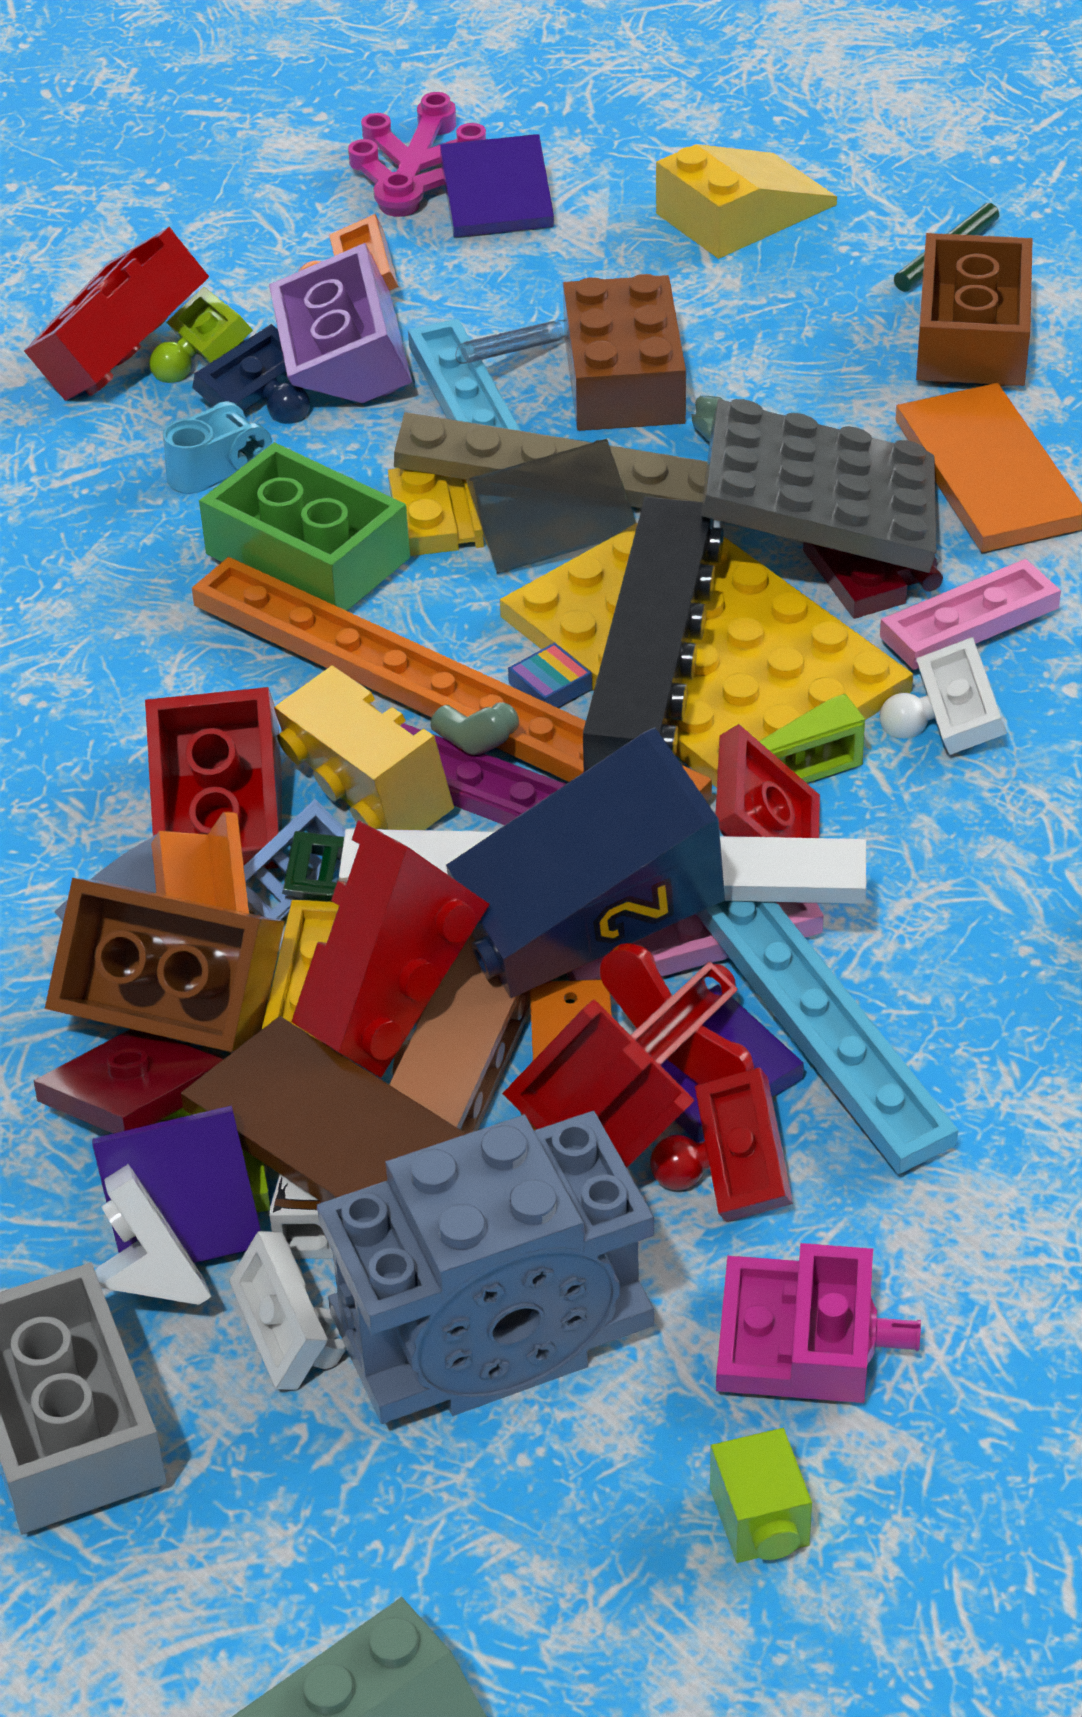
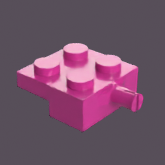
(804, 1325)

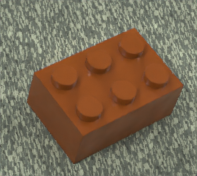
(975, 309)
(624, 352)
(163, 964)

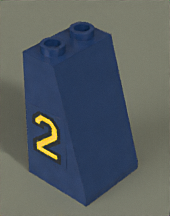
(593, 867)

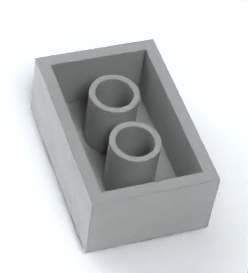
(69, 1403)

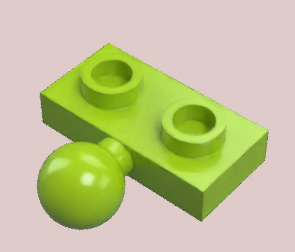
(205, 328)

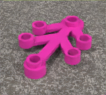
(402, 190)

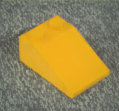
(734, 196)

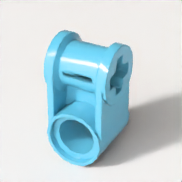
(207, 446)

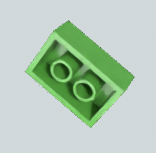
(306, 526)

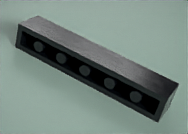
(654, 628)

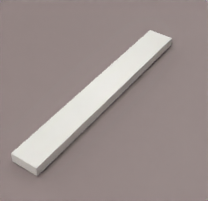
(752, 866)

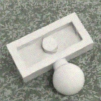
(956, 697)

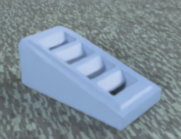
(313, 820)

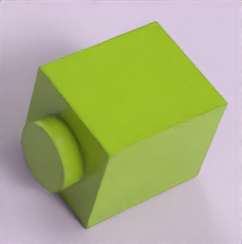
(760, 1496)

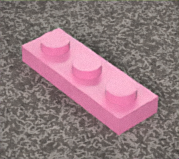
(971, 610)

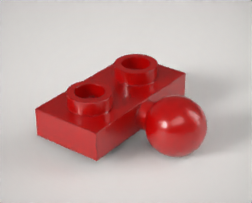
(738, 1147)

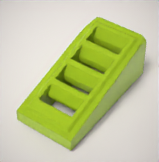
(821, 740)

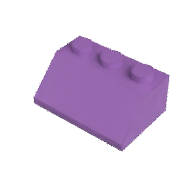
(340, 328)

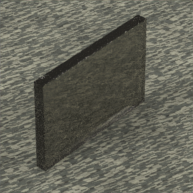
(551, 505)

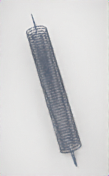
(516, 332)

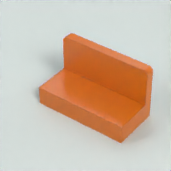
(202, 865)

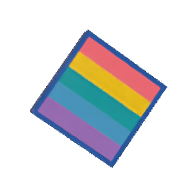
(550, 676)

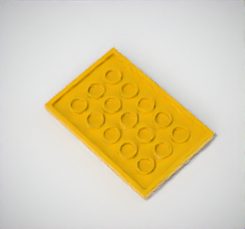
(761, 653)

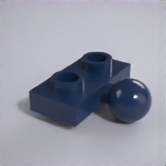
(253, 373)

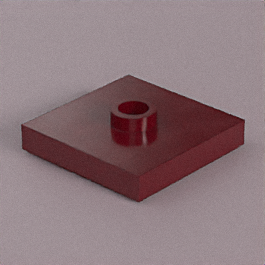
(125, 1081)

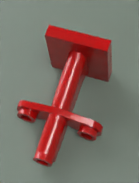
(621, 1074)

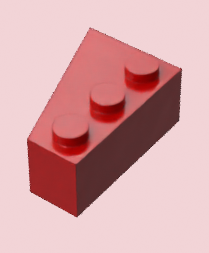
(115, 314)
(386, 950)

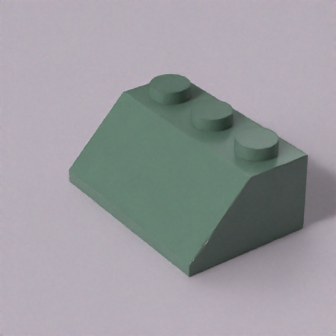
(378, 1670)

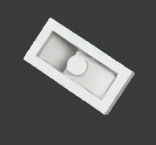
(155, 1263)

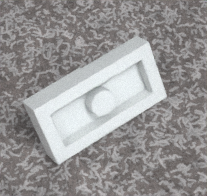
(281, 1314)

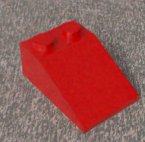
(213, 759)

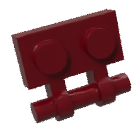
(867, 583)

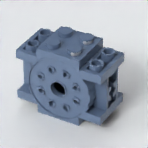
(487, 1264)

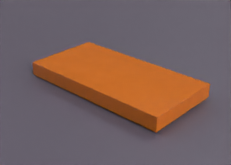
(992, 467)

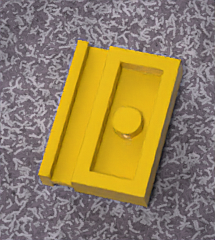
(437, 511)

